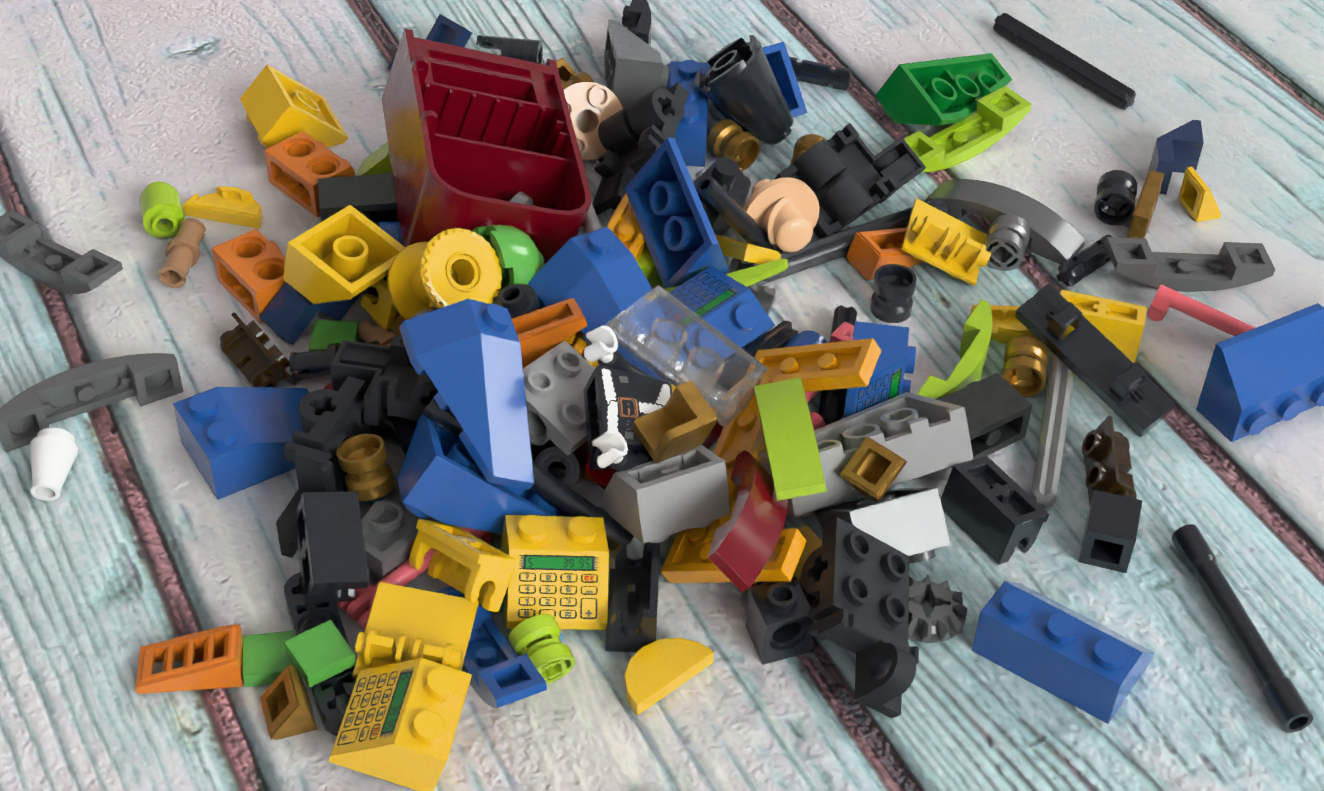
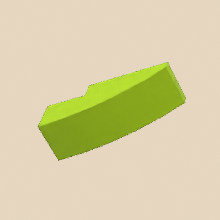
(789, 439)

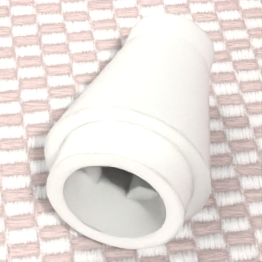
(51, 461)

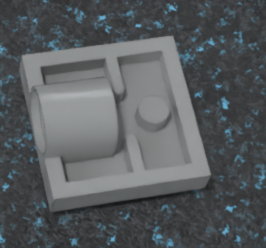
(556, 398)

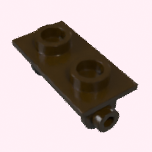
(248, 343)
(1108, 461)

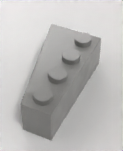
(915, 427)

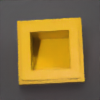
(1198, 197)

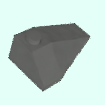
(631, 65)

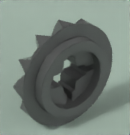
(947, 614)

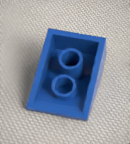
(239, 434)

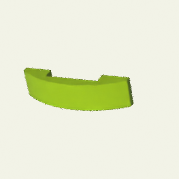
(966, 139)
(973, 351)

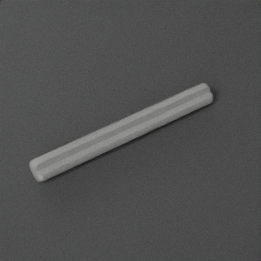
(1052, 433)

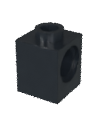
(778, 620)

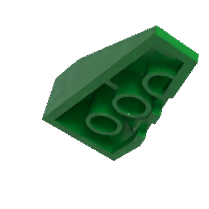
(940, 89)

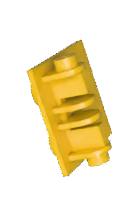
(945, 242)
(415, 625)

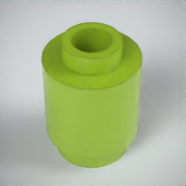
(161, 209)

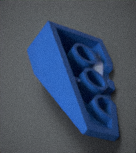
(598, 275)
(478, 373)
(447, 485)

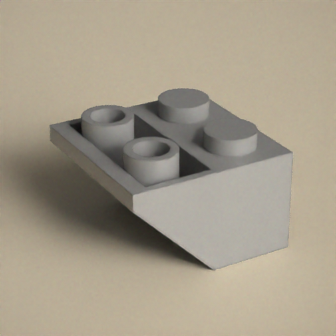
(669, 495)

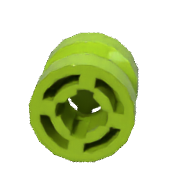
(541, 642)

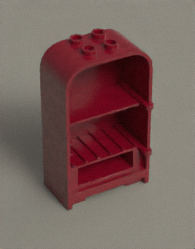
(473, 135)

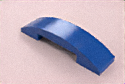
(495, 667)

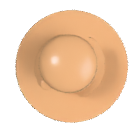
(588, 107)
(785, 211)

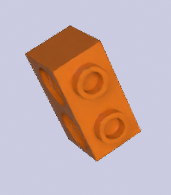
(298, 164)
(250, 270)

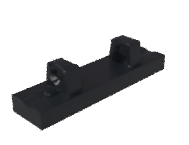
(1095, 360)

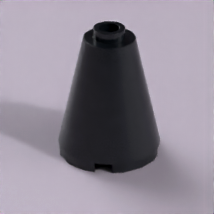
(747, 90)

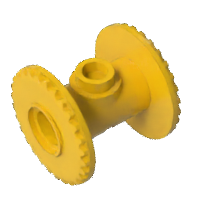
(444, 272)

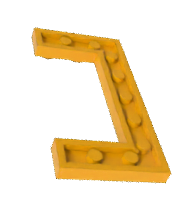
(820, 368)

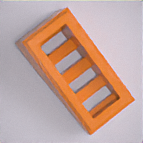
(879, 248)
(547, 328)
(221, 665)

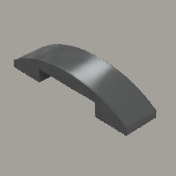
(1050, 233)
(50, 262)
(1189, 272)
(86, 388)

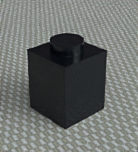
(1110, 531)

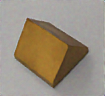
(872, 469)
(287, 706)

